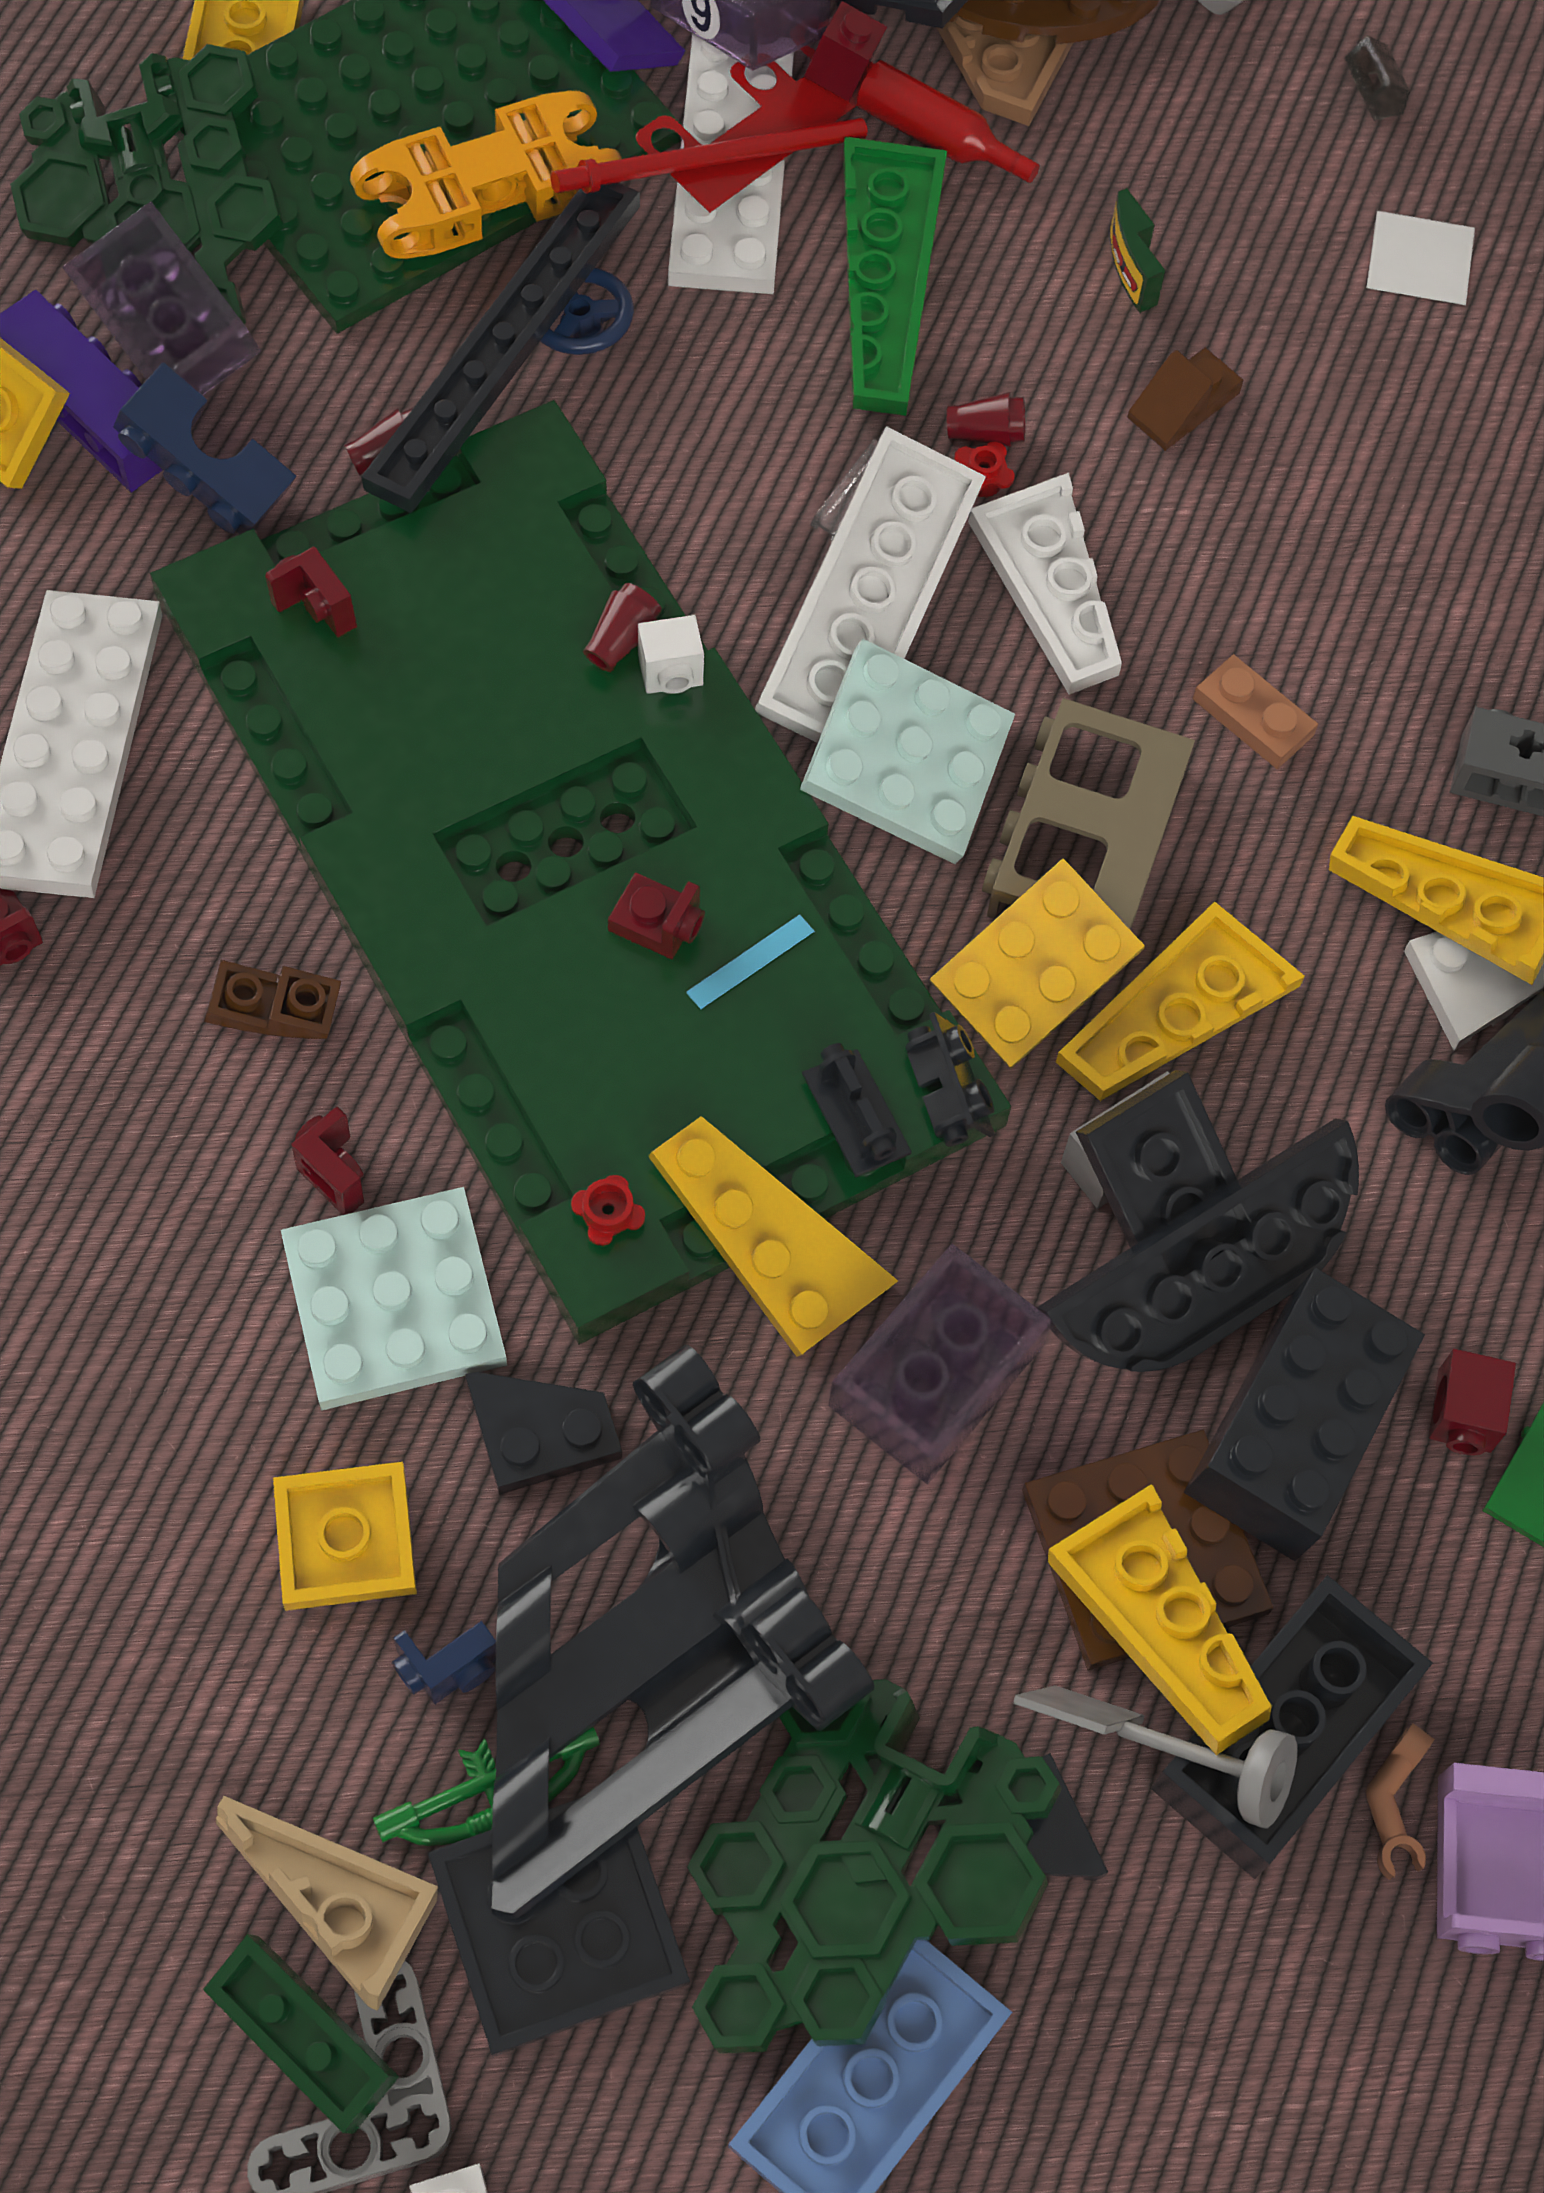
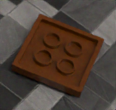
(1214, 1545)

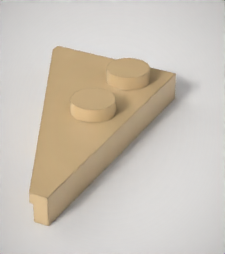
(346, 1902)

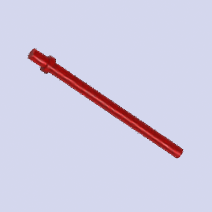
(591, 175)

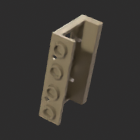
(1125, 825)

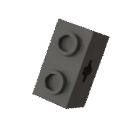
(1501, 761)

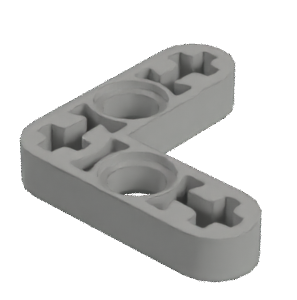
(417, 2091)

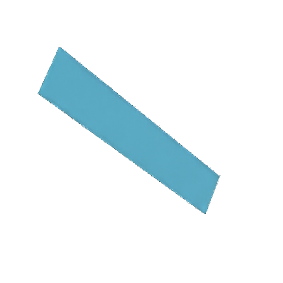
(750, 961)

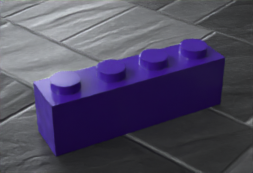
(83, 368)

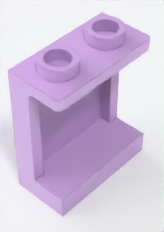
(1491, 1859)

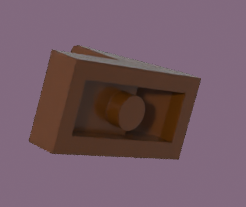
(1183, 396)

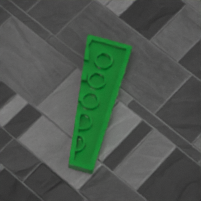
(890, 234)

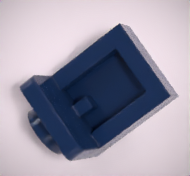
(460, 1664)

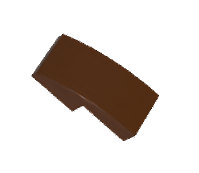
(273, 1004)

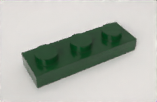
(301, 2033)

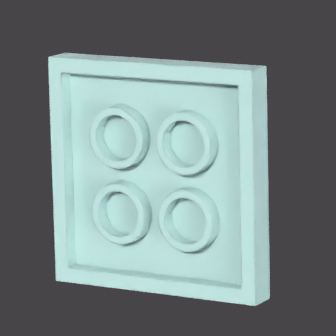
(908, 751)
(393, 1298)

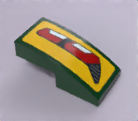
(1130, 245)

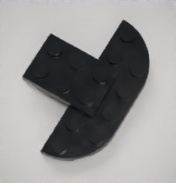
(1200, 1241)

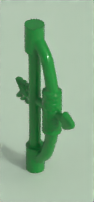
(480, 1765)

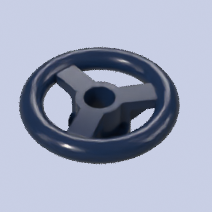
(583, 318)

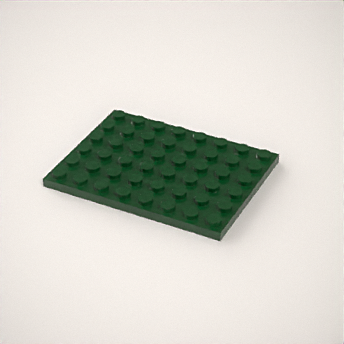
(390, 73)

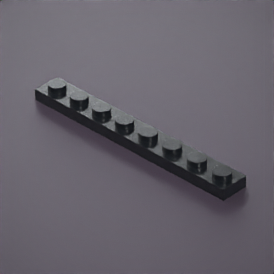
(499, 345)

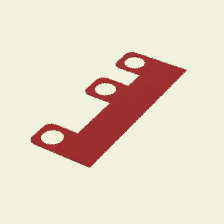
(782, 108)

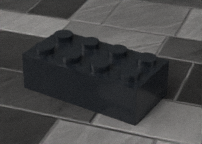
(1305, 1415)
(1332, 1686)

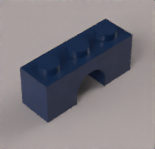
(159, 425)

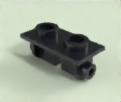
(945, 1058)
(855, 1110)

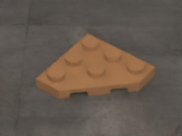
(1002, 73)

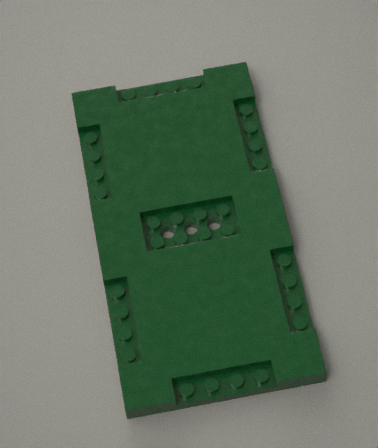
(478, 737)

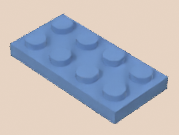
(856, 2109)

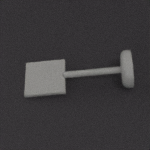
(1263, 1775)

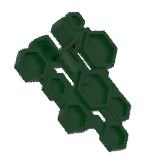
(219, 205)
(850, 1894)

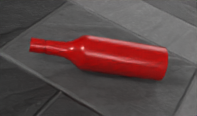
(937, 120)

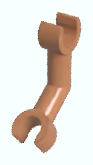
(1382, 1803)

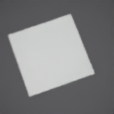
(1421, 258)

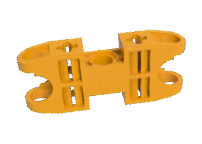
(479, 176)

